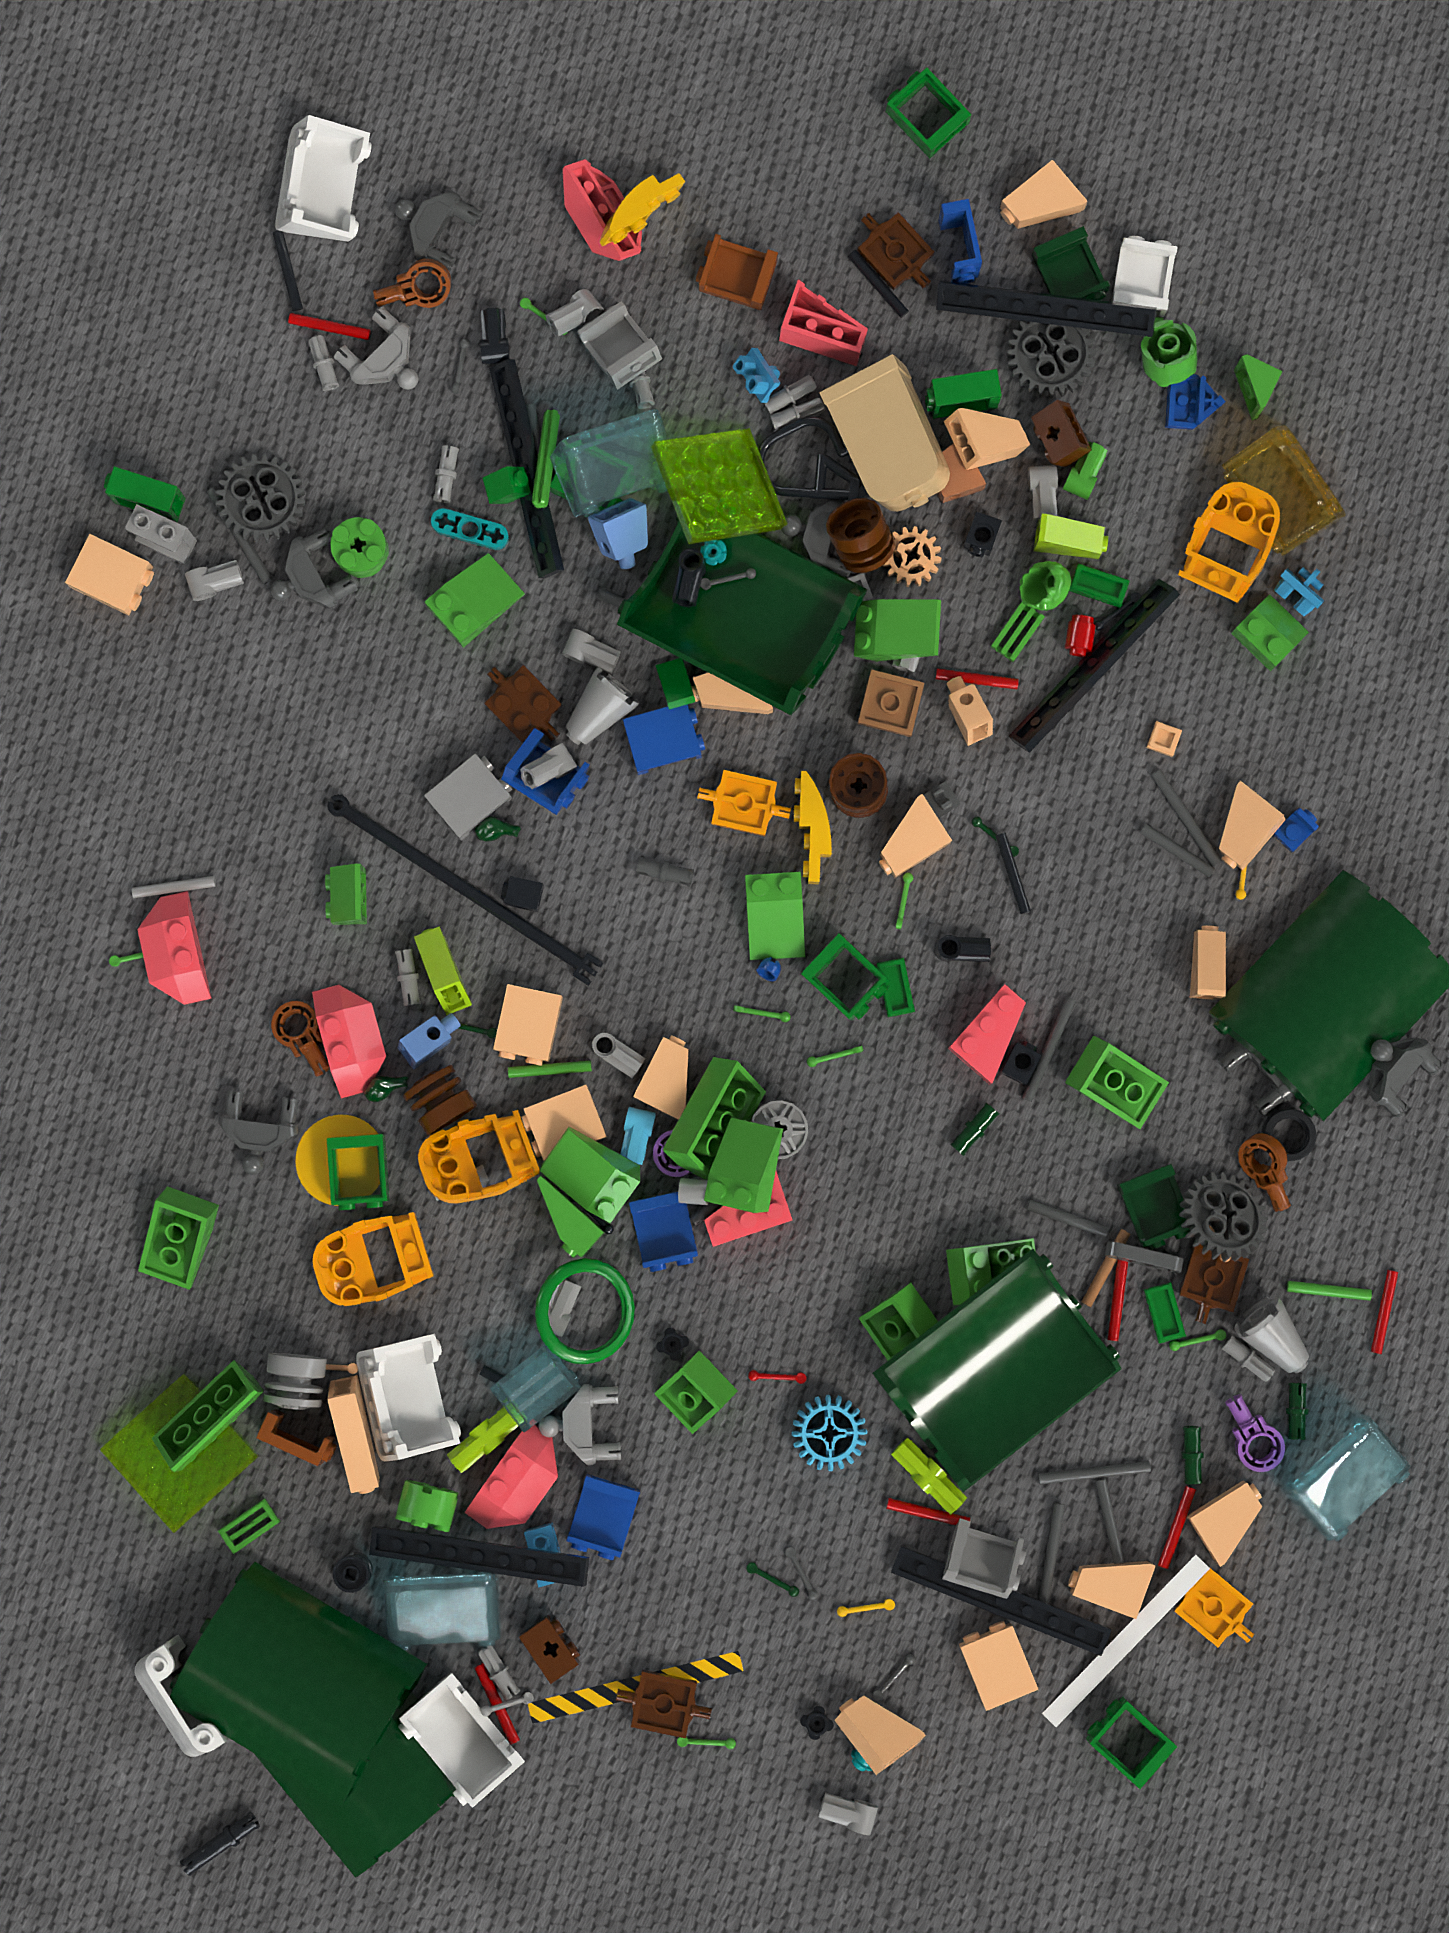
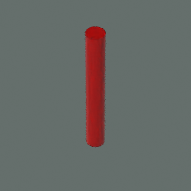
(329, 326)
(979, 679)
(1117, 1300)
(1384, 1312)
(924, 1512)
(1176, 1527)
(495, 1699)

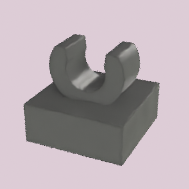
(942, 799)

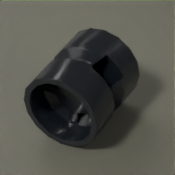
(352, 1572)

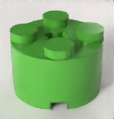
(1169, 353)
(374, 549)
(427, 1505)

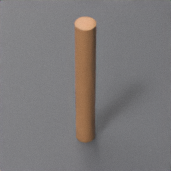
(1103, 1272)

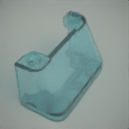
(609, 462)
(1348, 1479)
(442, 1609)

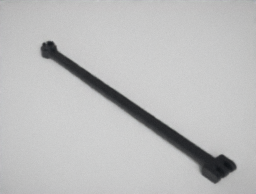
(467, 890)

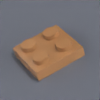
(891, 703)

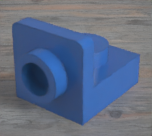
(1296, 829)

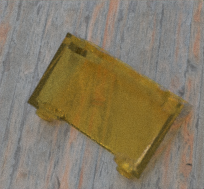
(1285, 471)

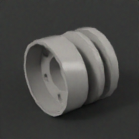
(789, 1116)
(294, 1380)

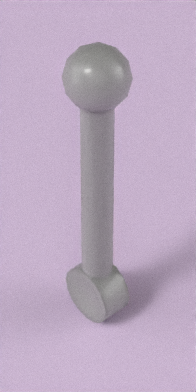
(526, 1698)

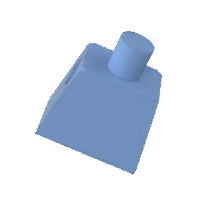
(621, 531)
(418, 1047)

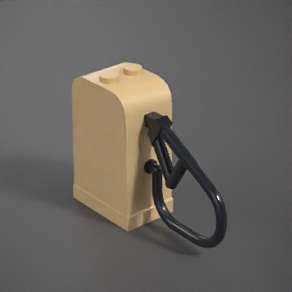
(882, 434)

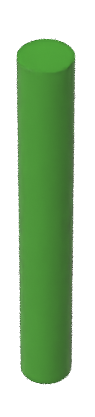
(549, 1069)
(1329, 1290)

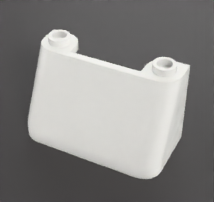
(321, 179)
(405, 1398)
(155, 1678)
(460, 1740)

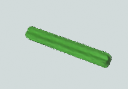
(544, 464)

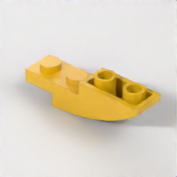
(638, 206)
(813, 816)

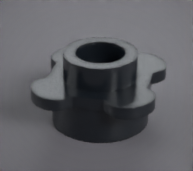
(680, 1343)
(825, 1723)

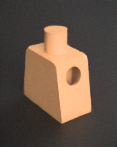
(969, 711)

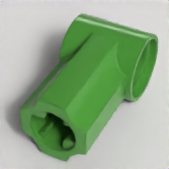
(1083, 476)

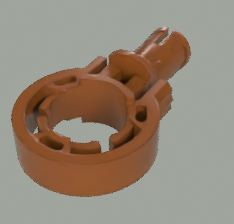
(415, 295)
(309, 1050)
(1266, 1177)

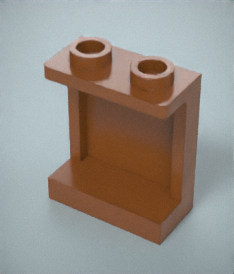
(736, 272)
(274, 1436)

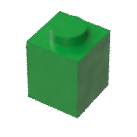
(506, 485)

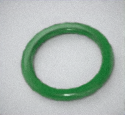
(542, 1307)

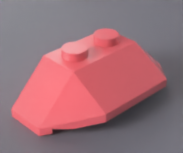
(591, 202)
(173, 950)
(349, 1038)
(516, 1482)

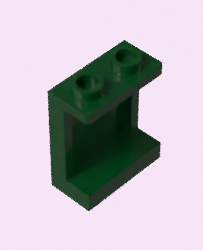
(1070, 267)
(1154, 1206)

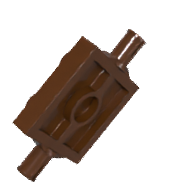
(895, 251)
(523, 703)
(1212, 1282)
(663, 1704)

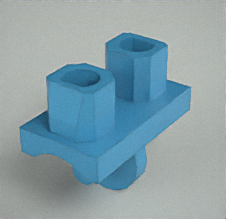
(759, 376)
(1309, 598)

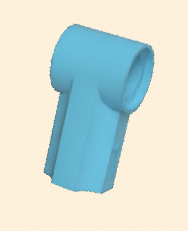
(637, 1130)

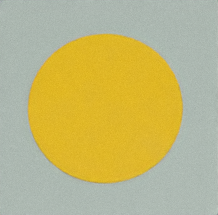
(356, 1165)

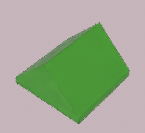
(1256, 383)

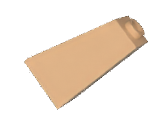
(353, 1434)

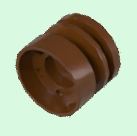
(860, 535)
(847, 774)
(439, 1100)

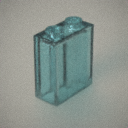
(535, 1388)

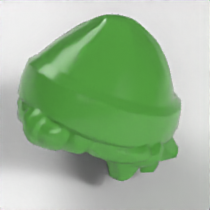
(1045, 585)

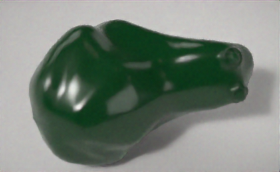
(493, 828)
(382, 1086)

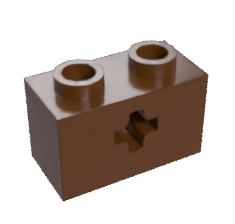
(1060, 433)
(551, 1664)

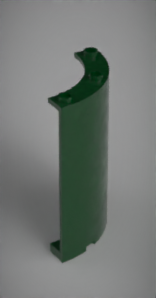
(754, 633)
(1330, 990)
(998, 1370)
(295, 1681)
(389, 1803)

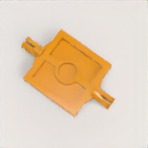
(744, 803)
(1215, 1609)

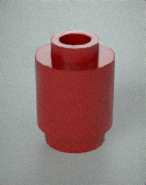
(1080, 635)

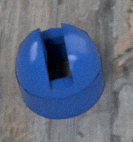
(769, 969)

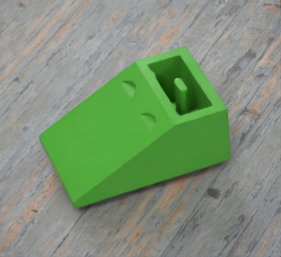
(978, 1265)

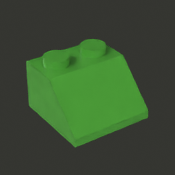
(1269, 632)
(347, 895)
(898, 1321)
(696, 1392)

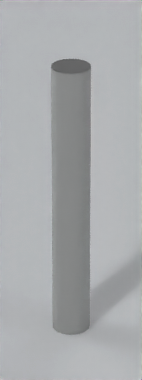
(172, 887)

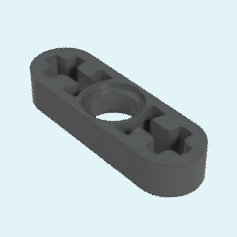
(1144, 1257)

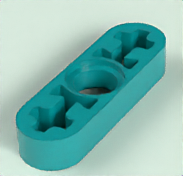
(448, 529)

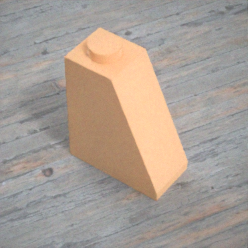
(1042, 198)
(985, 437)
(721, 695)
(1248, 827)
(914, 839)
(1208, 964)
(666, 1078)
(1226, 1519)
(1113, 1586)
(877, 1732)

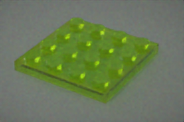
(719, 485)
(180, 1493)

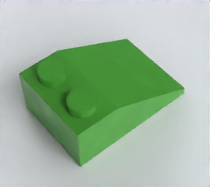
(474, 599)
(897, 629)
(775, 915)
(1116, 1082)
(745, 1166)
(591, 1174)
(571, 1223)
(177, 1237)

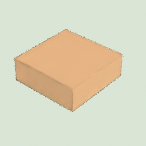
(1164, 739)

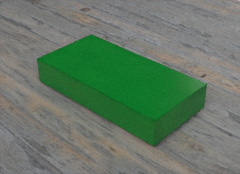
(1099, 585)
(675, 683)
(898, 997)
(1164, 1312)

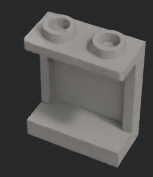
(619, 345)
(161, 534)
(468, 795)
(984, 1561)

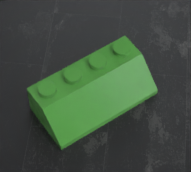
(721, 1094)
(207, 1416)

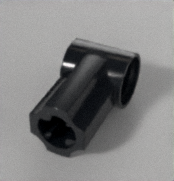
(494, 342)
(689, 579)
(966, 949)

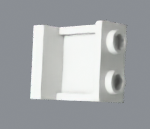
(1144, 273)

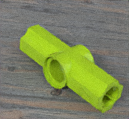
(482, 1440)
(929, 1475)

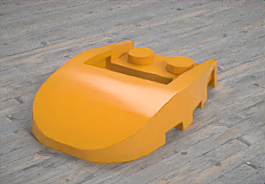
(1241, 514)
(451, 1170)
(346, 1269)

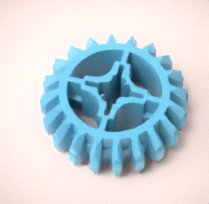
(828, 1408)

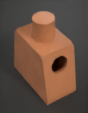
(961, 481)

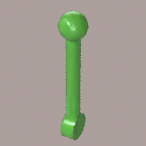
(527, 304)
(907, 878)
(115, 960)
(784, 1016)
(812, 1061)
(1219, 1335)
(730, 1743)

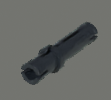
(229, 1837)

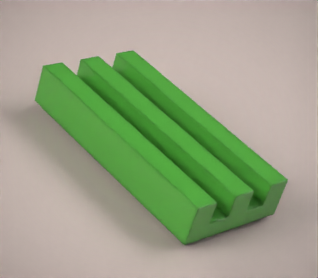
(1030, 613)
(269, 1512)

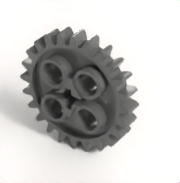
(1028, 364)
(283, 489)
(1223, 1216)

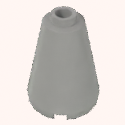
(599, 708)
(1273, 1334)

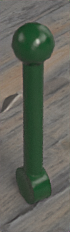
(977, 822)
(491, 1032)
(792, 1590)

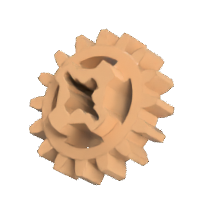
(921, 561)

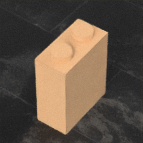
(110, 575)
(527, 1024)
(553, 1116)
(997, 1665)

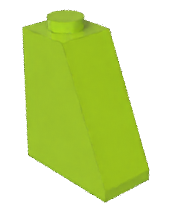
(1069, 537)
(442, 970)

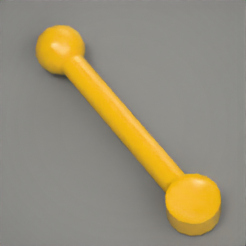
(1240, 893)
(888, 1604)

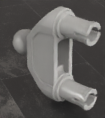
(387, 359)
(578, 1425)

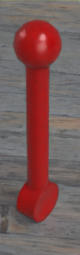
(754, 1375)

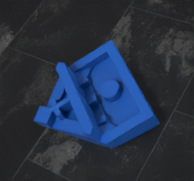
(1190, 403)

